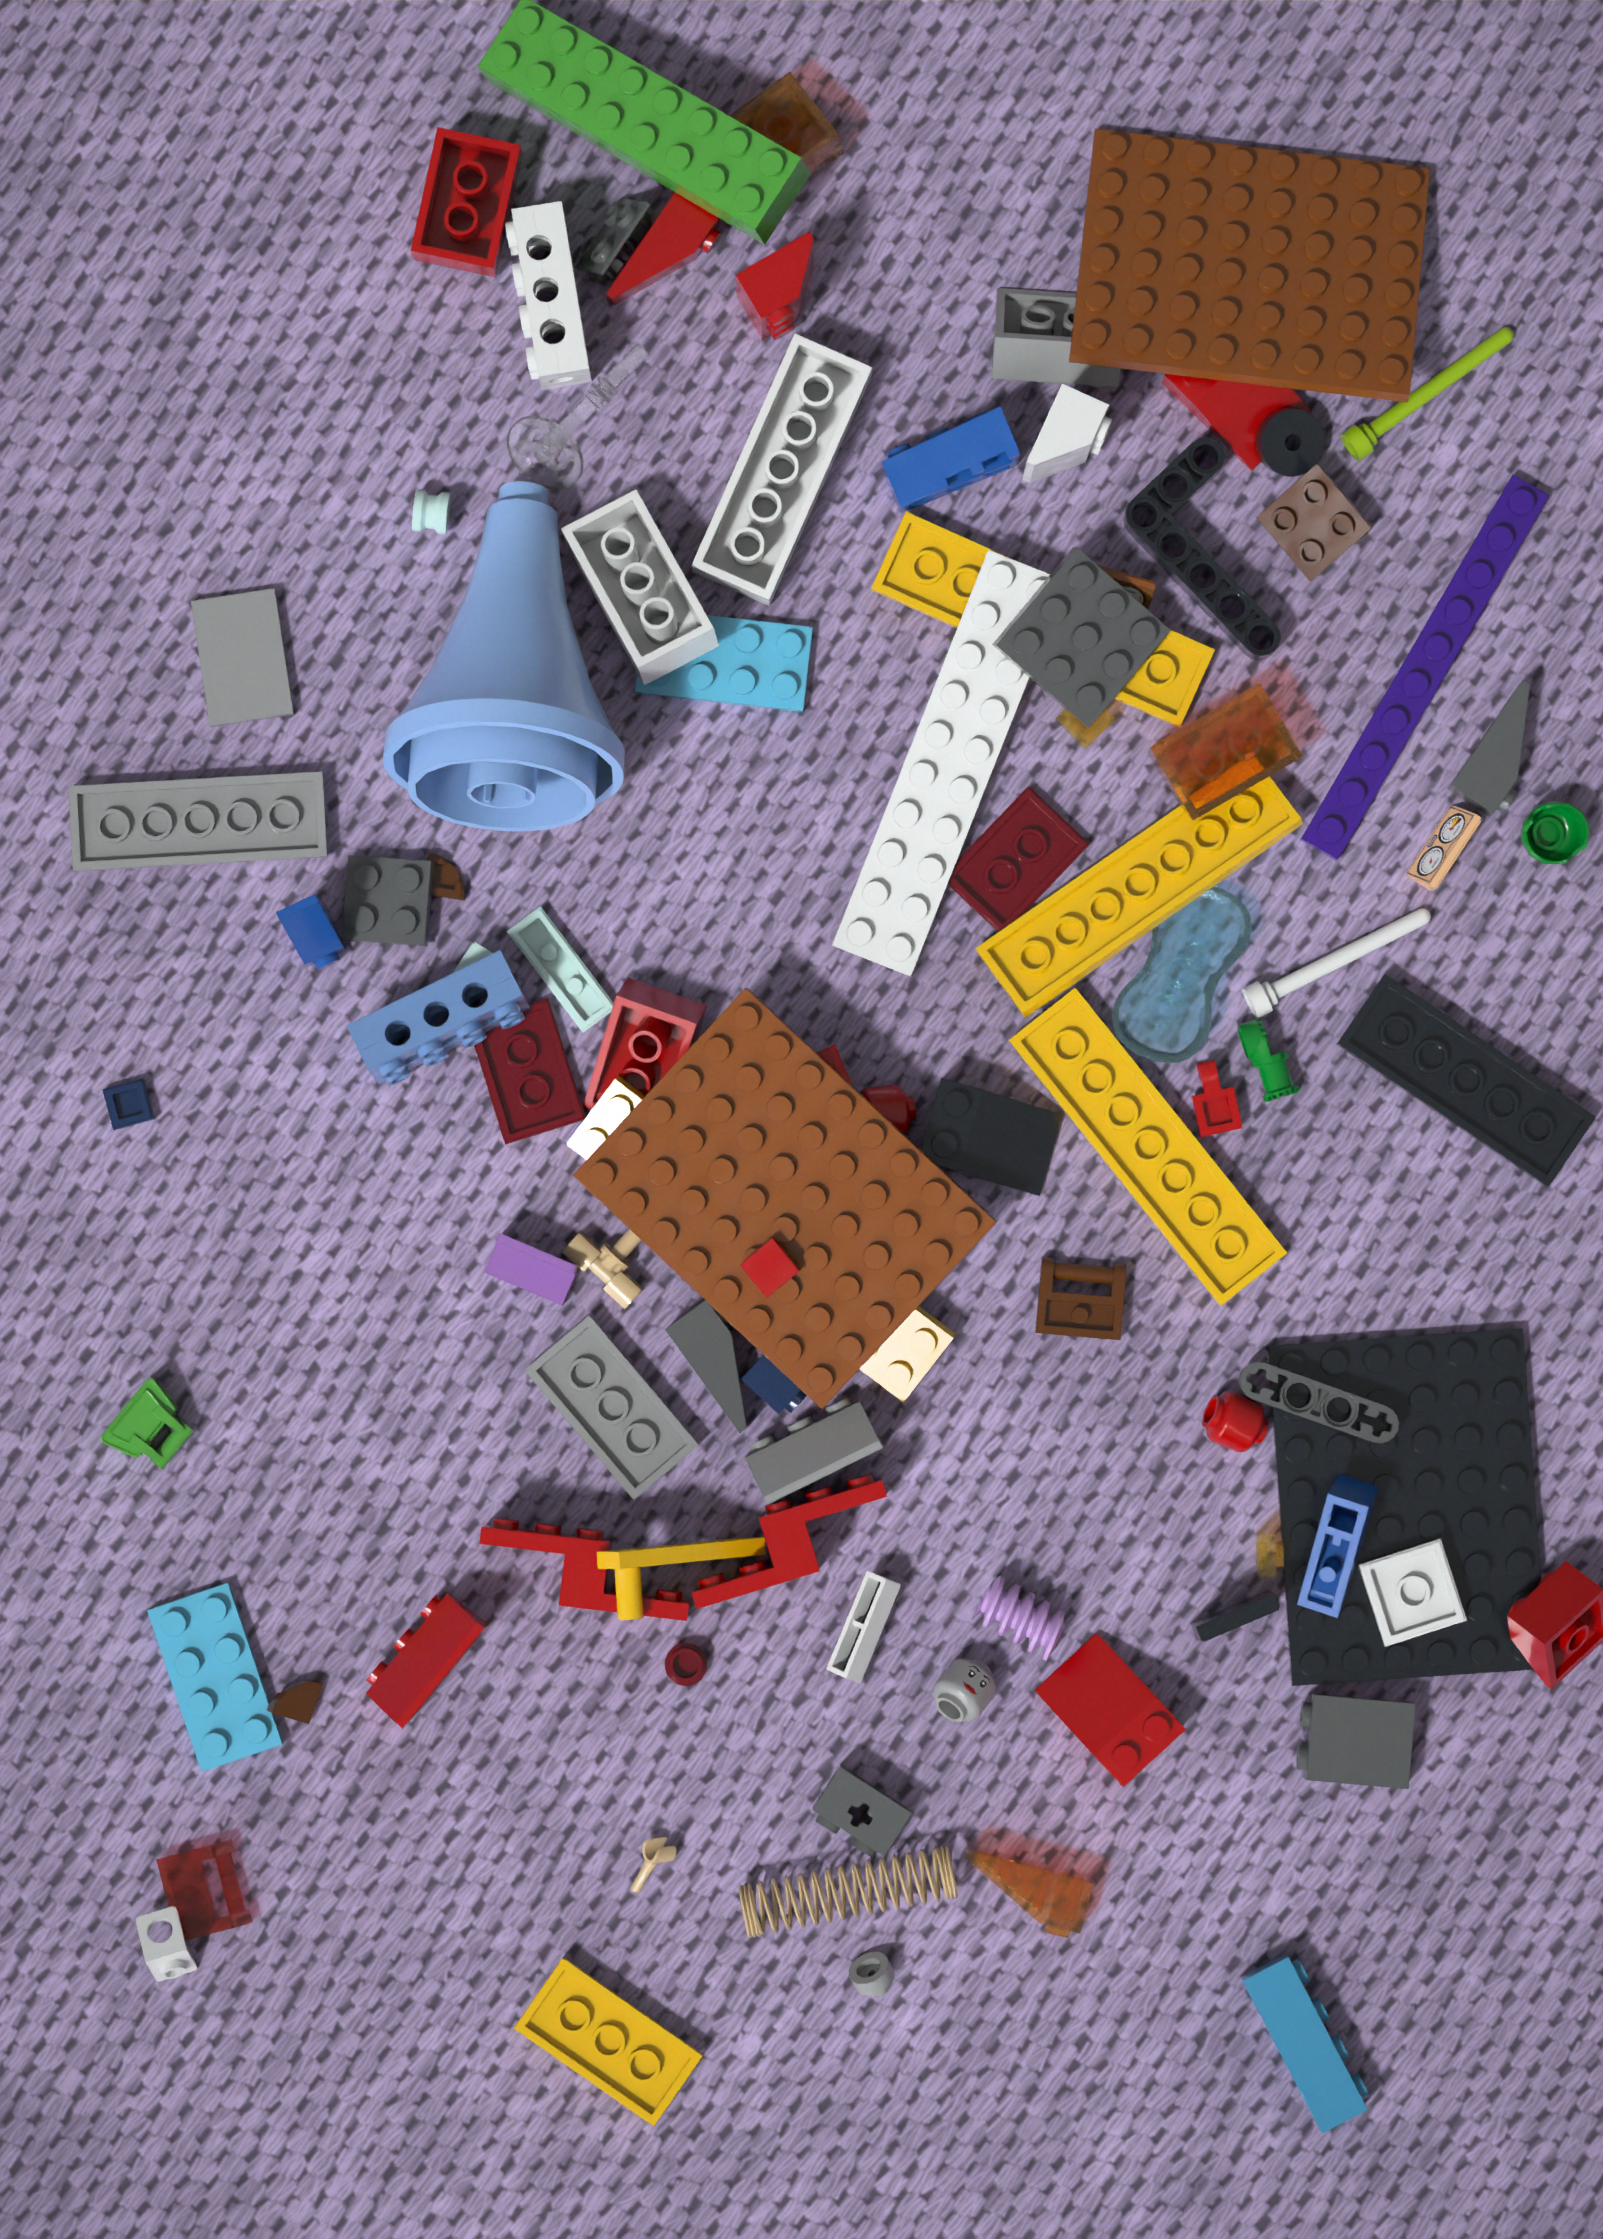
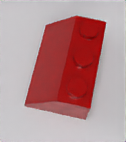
(776, 287)
(424, 1658)

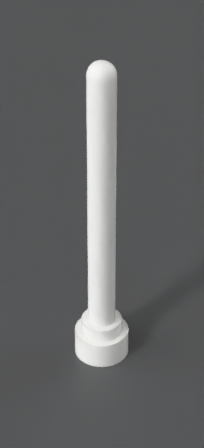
(1265, 995)

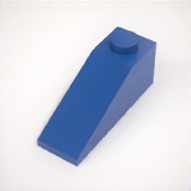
(312, 932)
(1337, 1544)

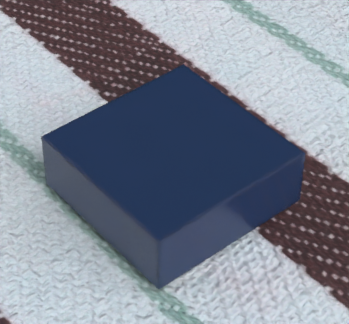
(128, 1104)

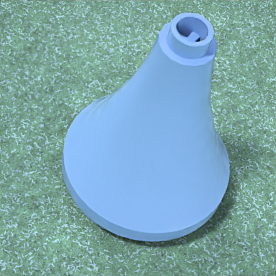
(507, 713)

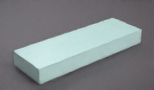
(561, 969)

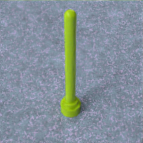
(1362, 438)

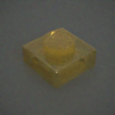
(1083, 735)
(1268, 1554)

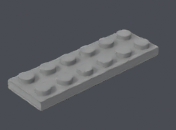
(198, 821)

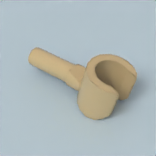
(653, 1853)

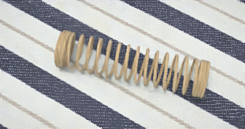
(939, 1853)

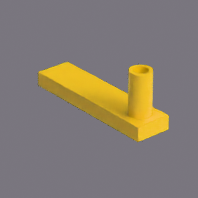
(628, 1563)

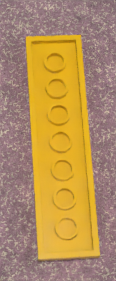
(937, 572)
(1132, 893)
(1147, 1146)

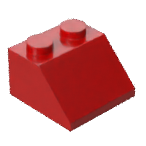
(1558, 1623)

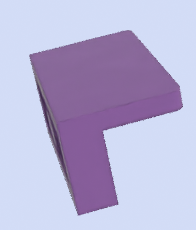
(531, 1269)

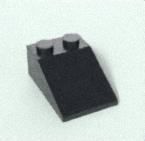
(990, 1136)

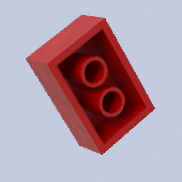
(466, 202)

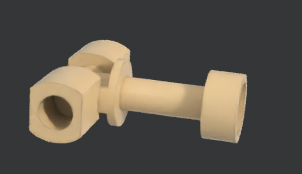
(608, 1264)

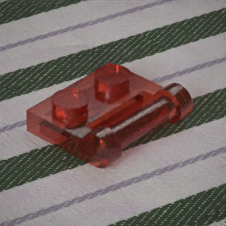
(189, 1890)

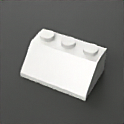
(1069, 434)

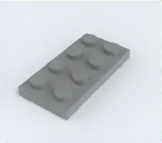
(611, 1407)

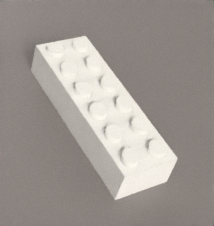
(781, 469)

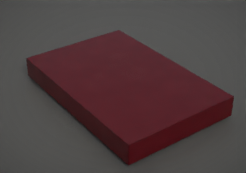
(1016, 860)
(529, 1076)

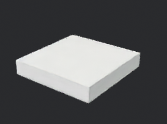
(1412, 1592)

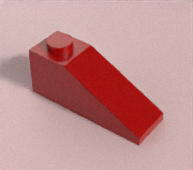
(669, 245)

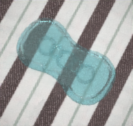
(1169, 1002)

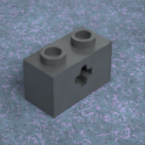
(886, 1813)

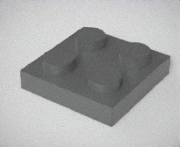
(387, 900)

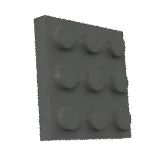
(1081, 637)

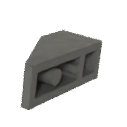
(1494, 764)
(710, 1351)

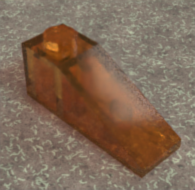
(1044, 1893)

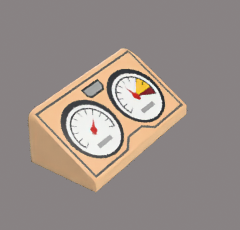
(1443, 847)

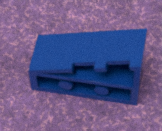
(950, 459)

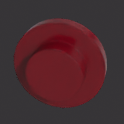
(685, 1664)

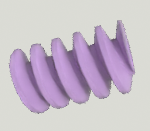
(1021, 1616)

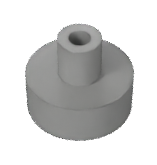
(872, 1974)

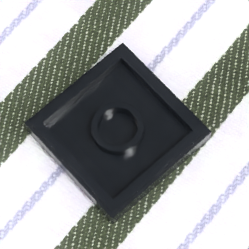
(1235, 1616)

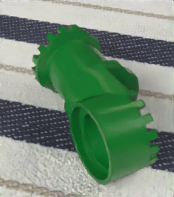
(1272, 1068)

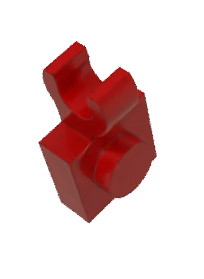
(1216, 1107)

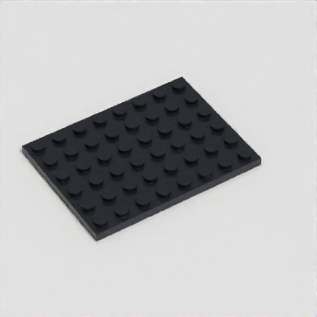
(1448, 1474)

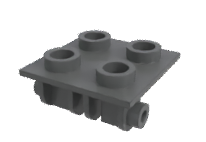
(620, 221)

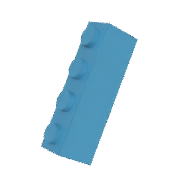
(1304, 2042)

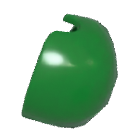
(1555, 832)

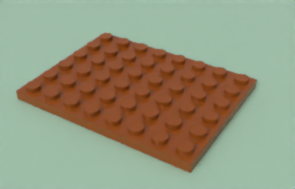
(1250, 265)
(770, 1143)

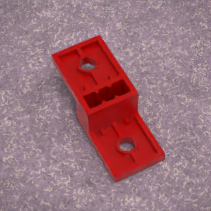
(788, 1541)
(582, 1581)

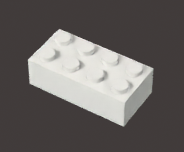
(640, 587)

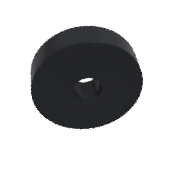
(1308, 444)

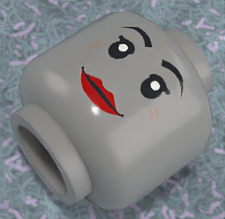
(964, 1690)

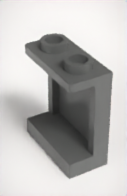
(1357, 1741)

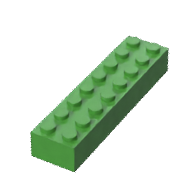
(644, 120)

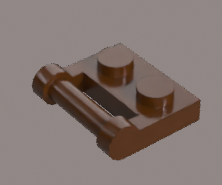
(1080, 1313)

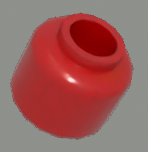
(893, 1104)
(1235, 1421)

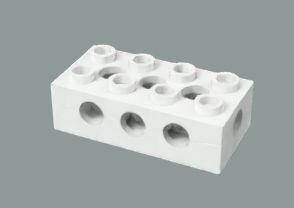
(546, 229)

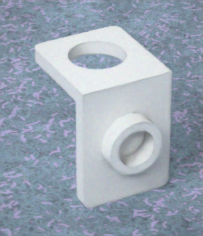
(169, 1957)

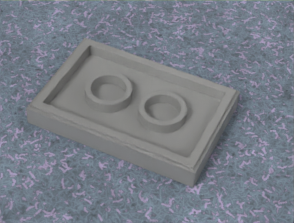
(242, 657)

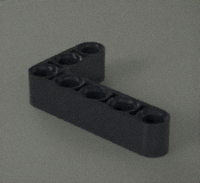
(1194, 554)

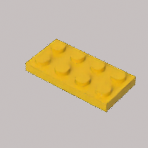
(608, 2041)

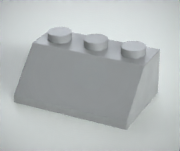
(1035, 340)
(812, 1450)

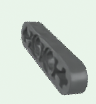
(1318, 1402)

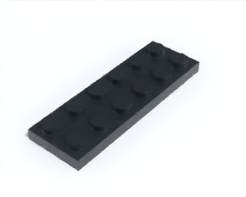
(1466, 1080)

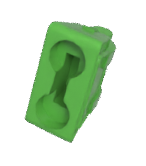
(142, 1421)

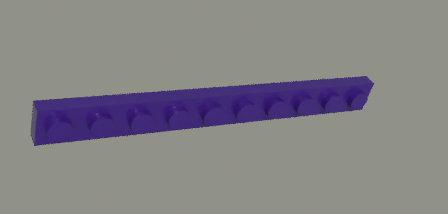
(1424, 667)

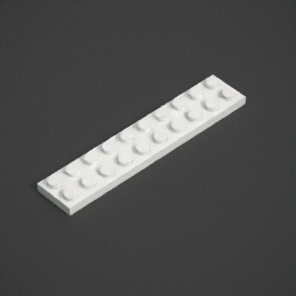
(941, 776)

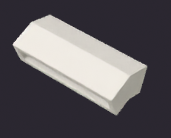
(870, 1629)

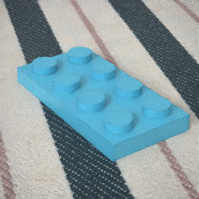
(752, 667)
(215, 1677)

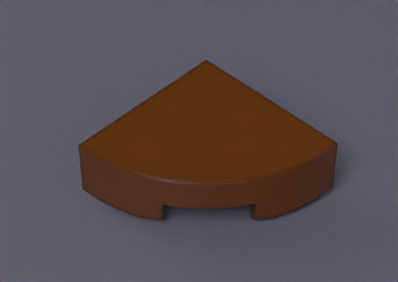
(446, 879)
(297, 1700)

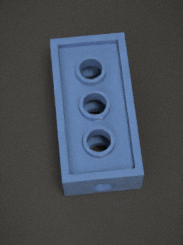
(417, 1013)

